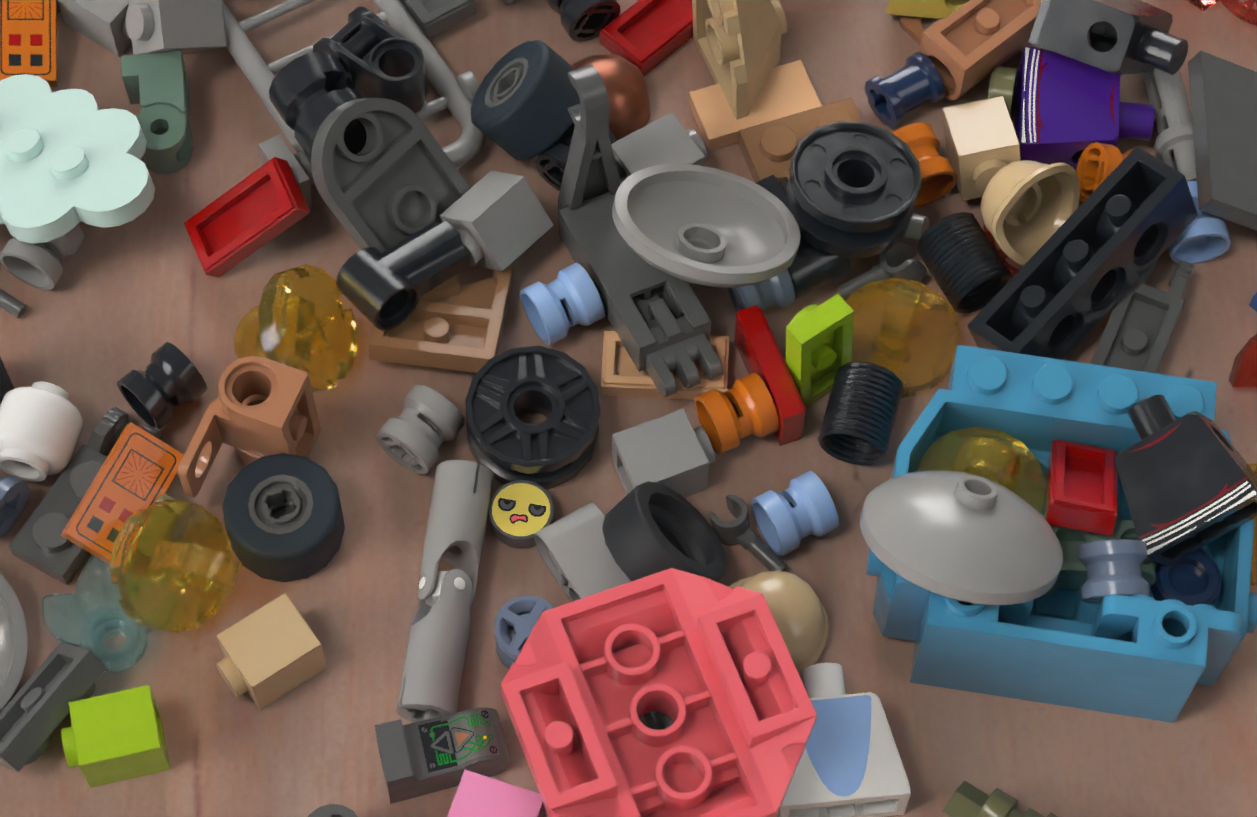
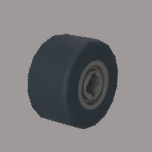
(525, 100)
(293, 539)

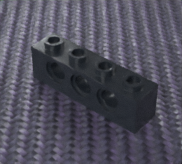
(1089, 261)

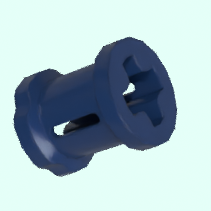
(905, 89)

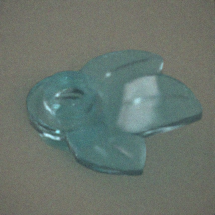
(94, 616)

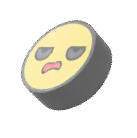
(519, 512)

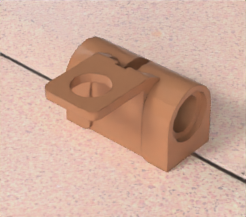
(974, 40)
(259, 412)

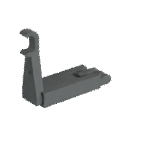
(649, 310)

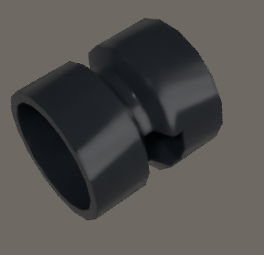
(309, 92)

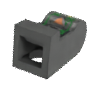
(436, 751)

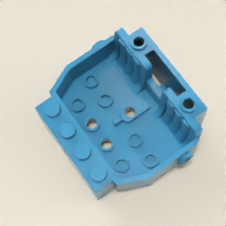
(1056, 650)

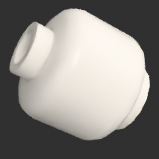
(37, 431)

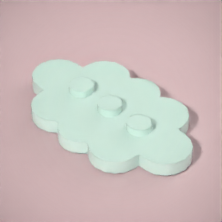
(67, 161)

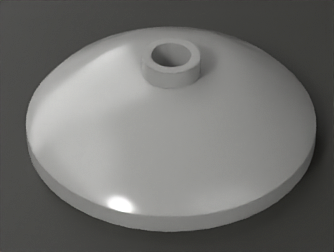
(705, 225)
(962, 537)

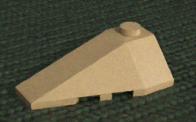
(739, 45)

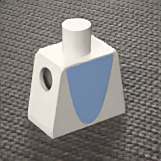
(850, 755)

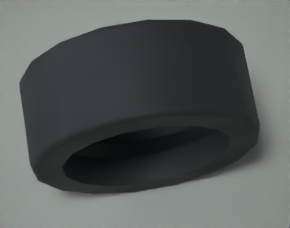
(662, 531)

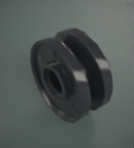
(852, 188)
(537, 382)

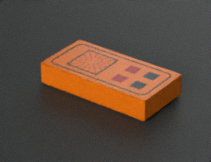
(29, 39)
(129, 480)

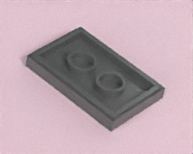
(1225, 137)

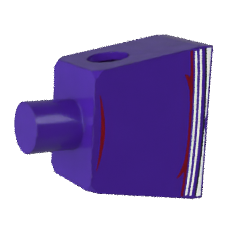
(1070, 105)

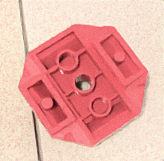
(673, 649)

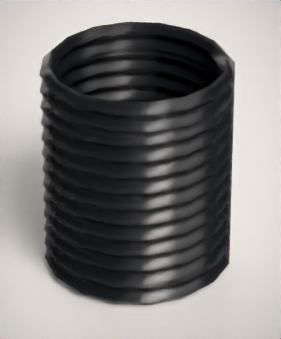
(963, 262)
(860, 413)

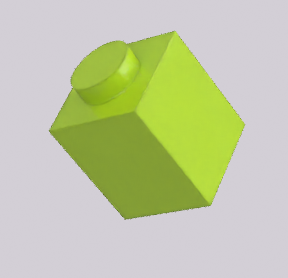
(116, 736)

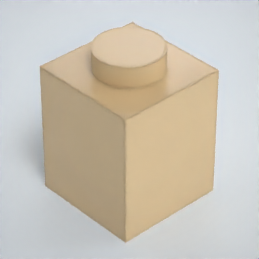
(979, 143)
(270, 653)

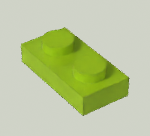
(818, 345)

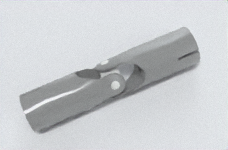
(442, 622)

